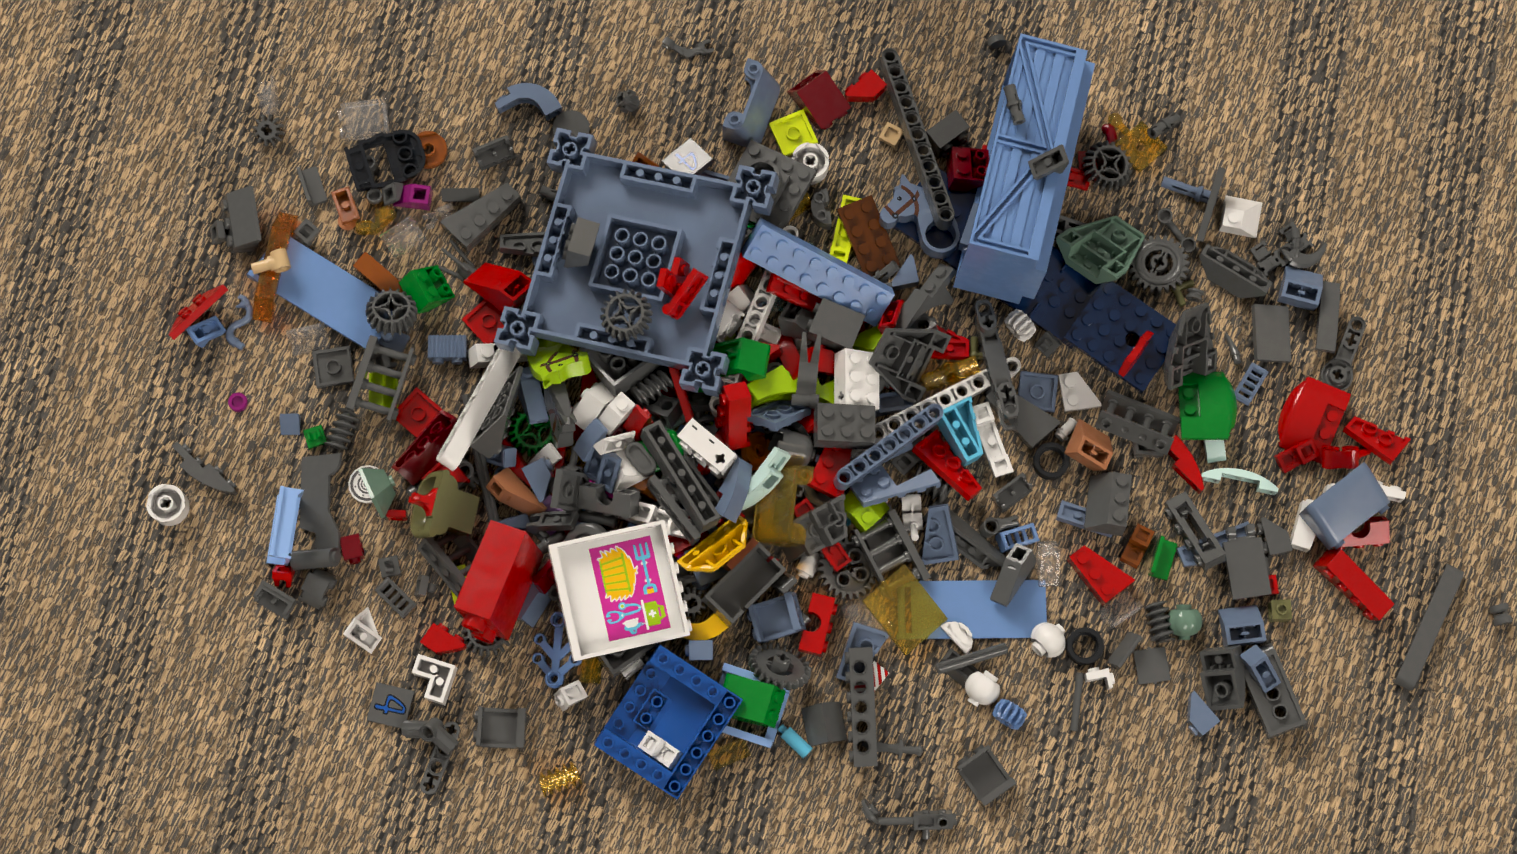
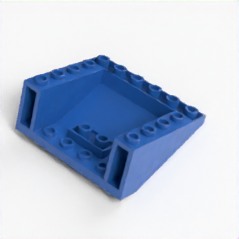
(678, 707)

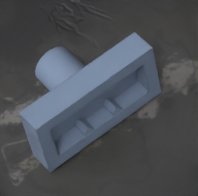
(397, 342)

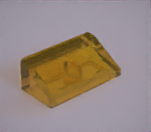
(591, 671)

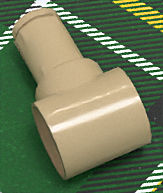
(277, 262)

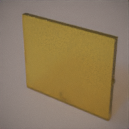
(904, 609)

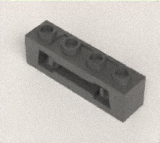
(1178, 510)

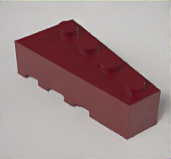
(423, 451)

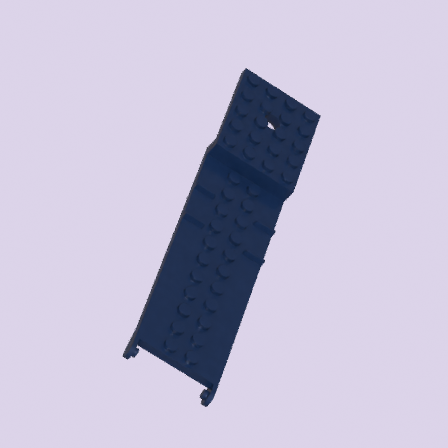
(1073, 307)

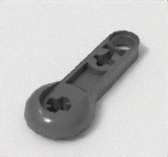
(1343, 358)

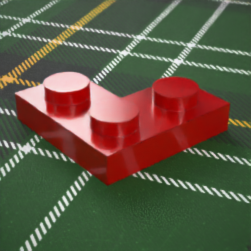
(671, 280)

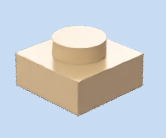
(891, 134)

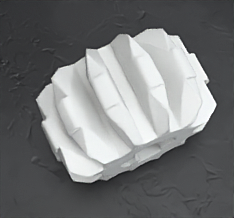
(1020, 325)

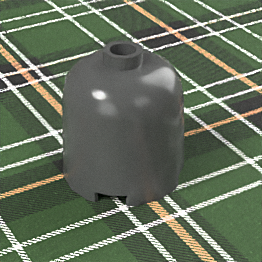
(796, 444)

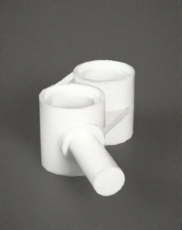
(911, 514)

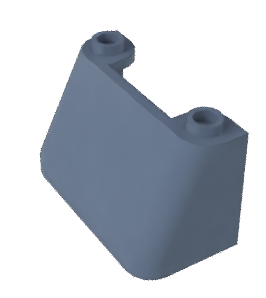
(752, 123)
(1345, 506)

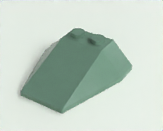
(1100, 248)

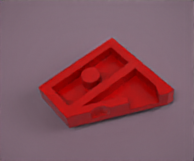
(956, 349)

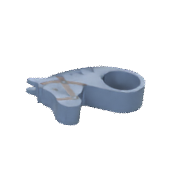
(911, 205)

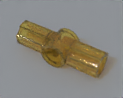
(942, 376)

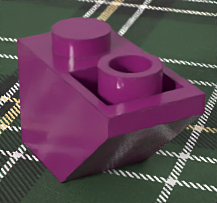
(415, 197)

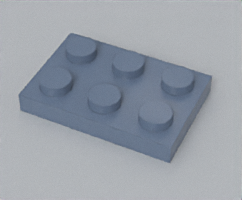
(778, 414)

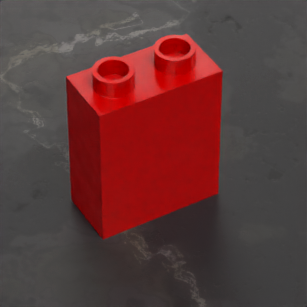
(498, 582)

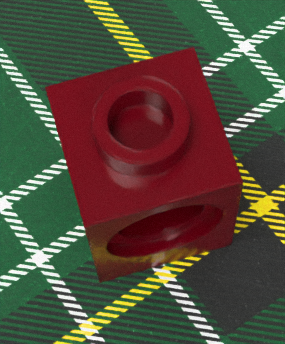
(352, 549)

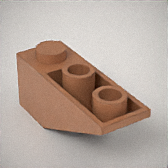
(513, 492)

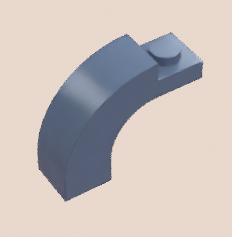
(531, 94)

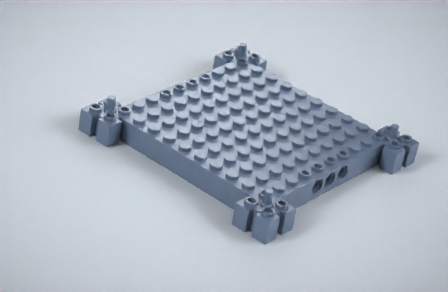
(644, 223)

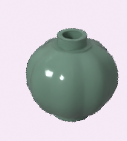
(1184, 621)

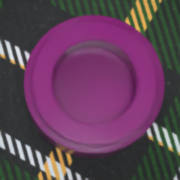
(238, 402)

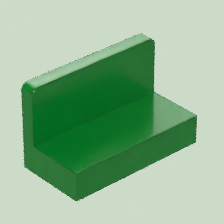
(1162, 559)

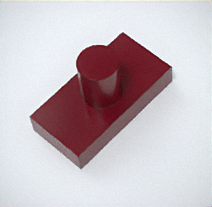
(544, 578)

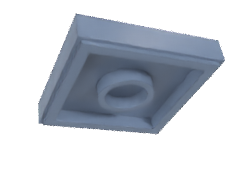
(1039, 389)

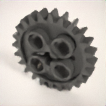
(853, 585)

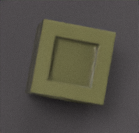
(1279, 610)

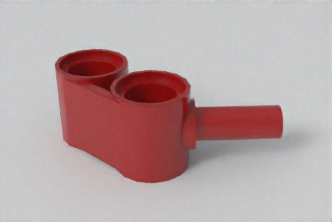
(1347, 458)

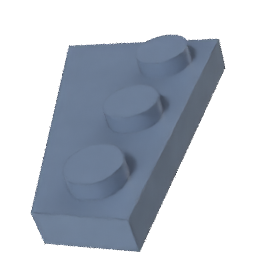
(939, 537)
(861, 636)

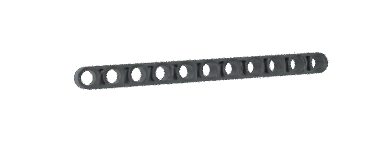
(919, 145)

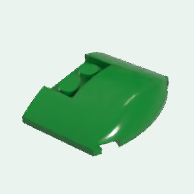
(1206, 407)

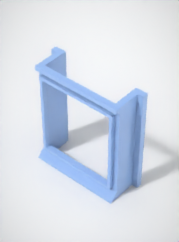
(284, 526)
(771, 732)

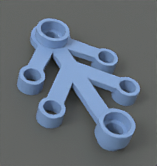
(556, 654)

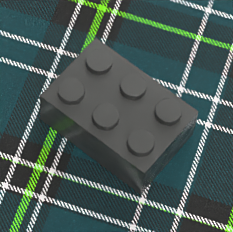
(844, 426)

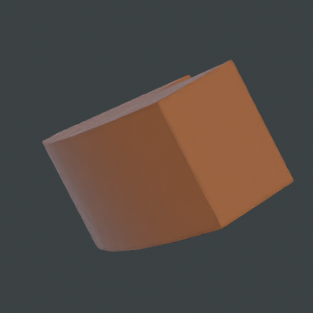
(376, 273)

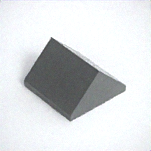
(824, 723)

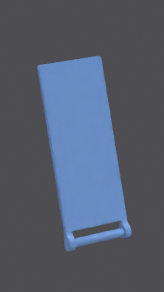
(326, 293)
(971, 605)

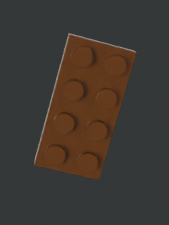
(866, 235)

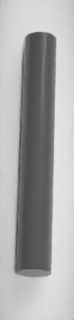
(1076, 701)

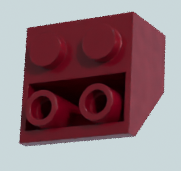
(966, 168)

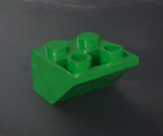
(427, 288)

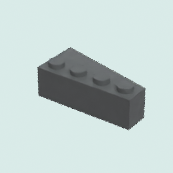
(479, 218)

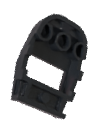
(403, 153)

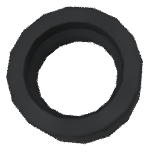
(1050, 475)
(1095, 636)

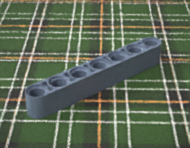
(884, 454)

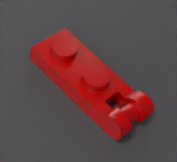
(685, 294)

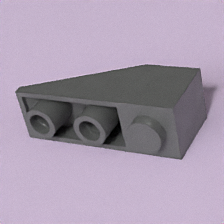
(1013, 573)

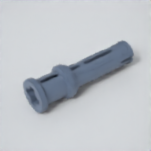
(1197, 193)

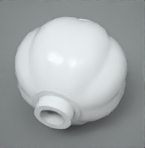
(1049, 639)
(982, 688)

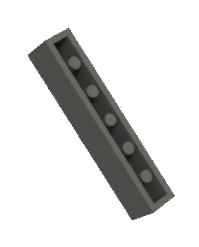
(680, 476)

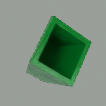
(760, 700)

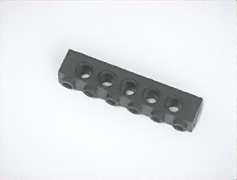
(868, 757)

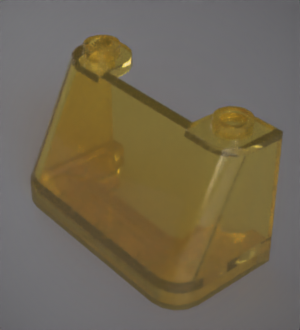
(775, 512)

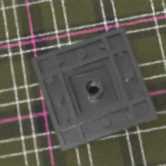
(793, 184)

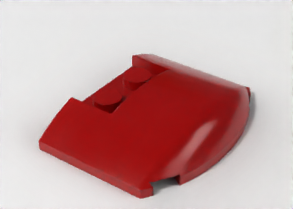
(1311, 413)

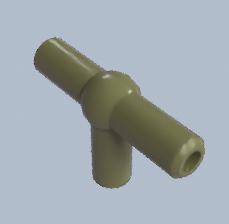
(1178, 294)
(974, 349)

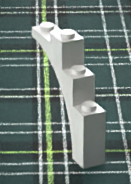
(1303, 536)

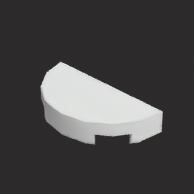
(959, 635)

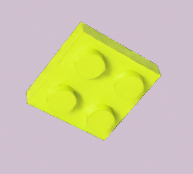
(792, 132)

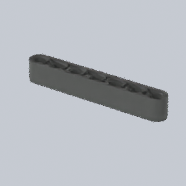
(1430, 624)

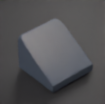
(290, 424)

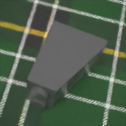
(837, 325)

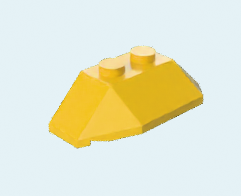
(716, 548)

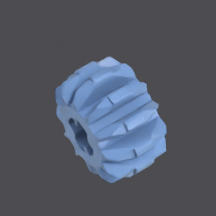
(1009, 714)

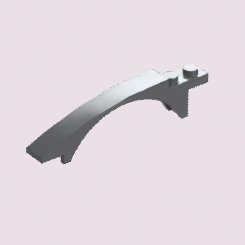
(929, 296)

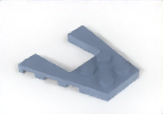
(879, 486)

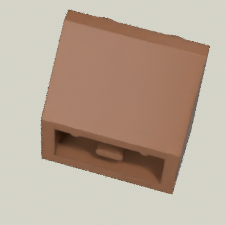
(1089, 447)

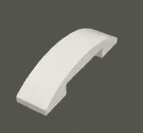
(991, 440)

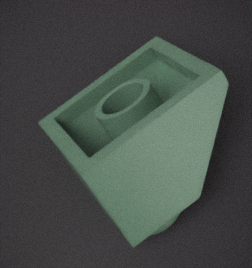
(379, 488)

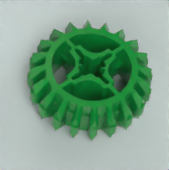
(527, 435)

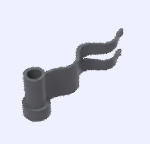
(807, 375)

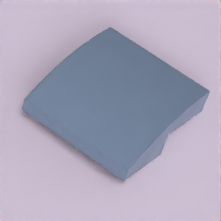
(603, 469)

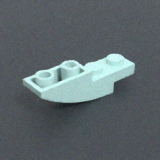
(766, 476)

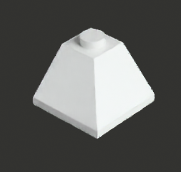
(1240, 216)

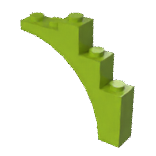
(780, 386)

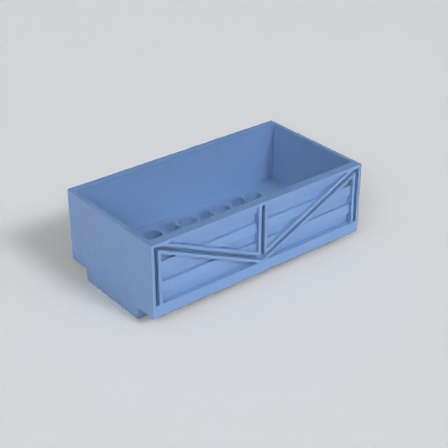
(1015, 211)

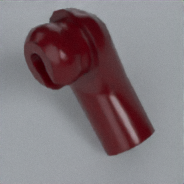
(1110, 132)

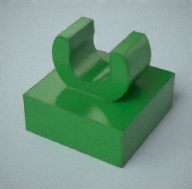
(315, 436)

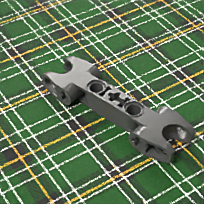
(996, 365)

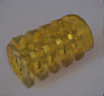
(559, 778)

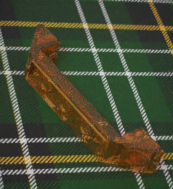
(268, 281)

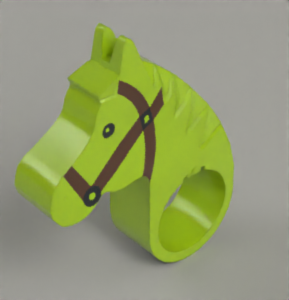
(557, 363)

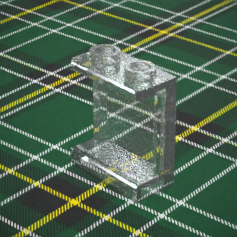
(363, 119)

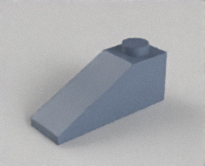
(532, 398)

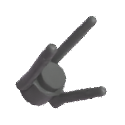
(464, 269)

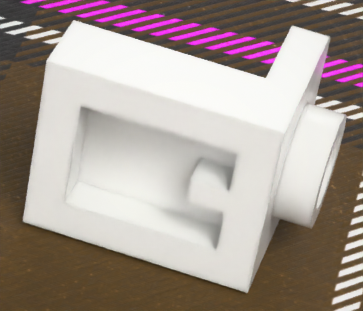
(570, 695)

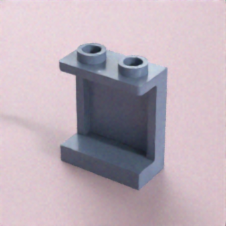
(776, 618)

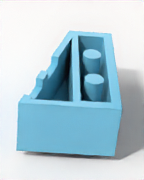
(961, 432)

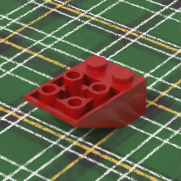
(499, 285)

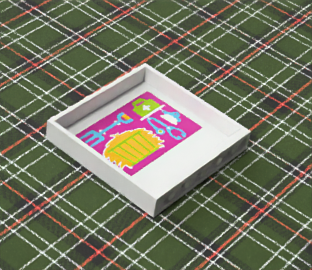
(619, 590)

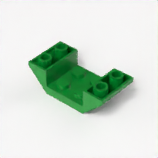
(745, 357)

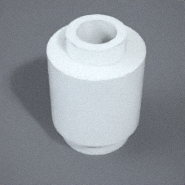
(807, 565)

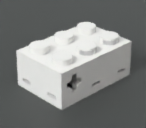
(855, 379)
(707, 449)

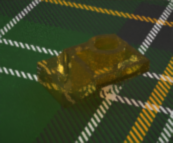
(382, 218)

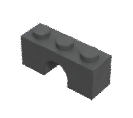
(594, 499)

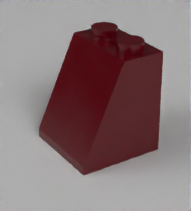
(820, 99)

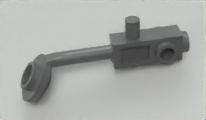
(922, 820)

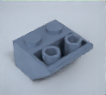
(1300, 288)
(1241, 626)

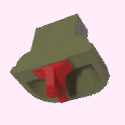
(442, 507)

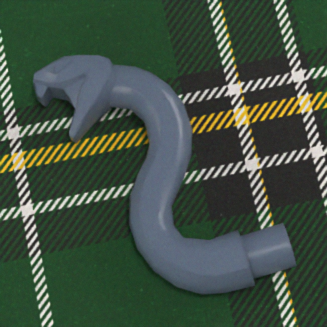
(230, 337)

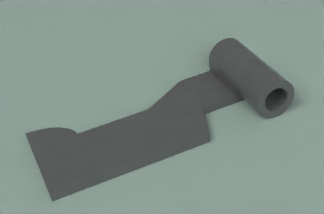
(316, 513)

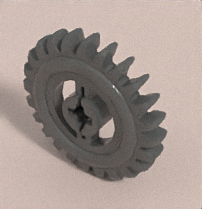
(1153, 278)
(779, 667)

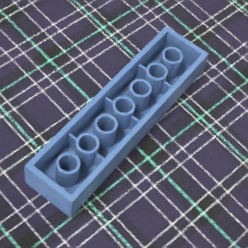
(816, 271)

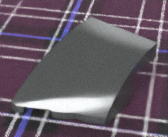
(824, 525)

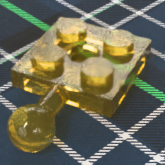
(1138, 134)

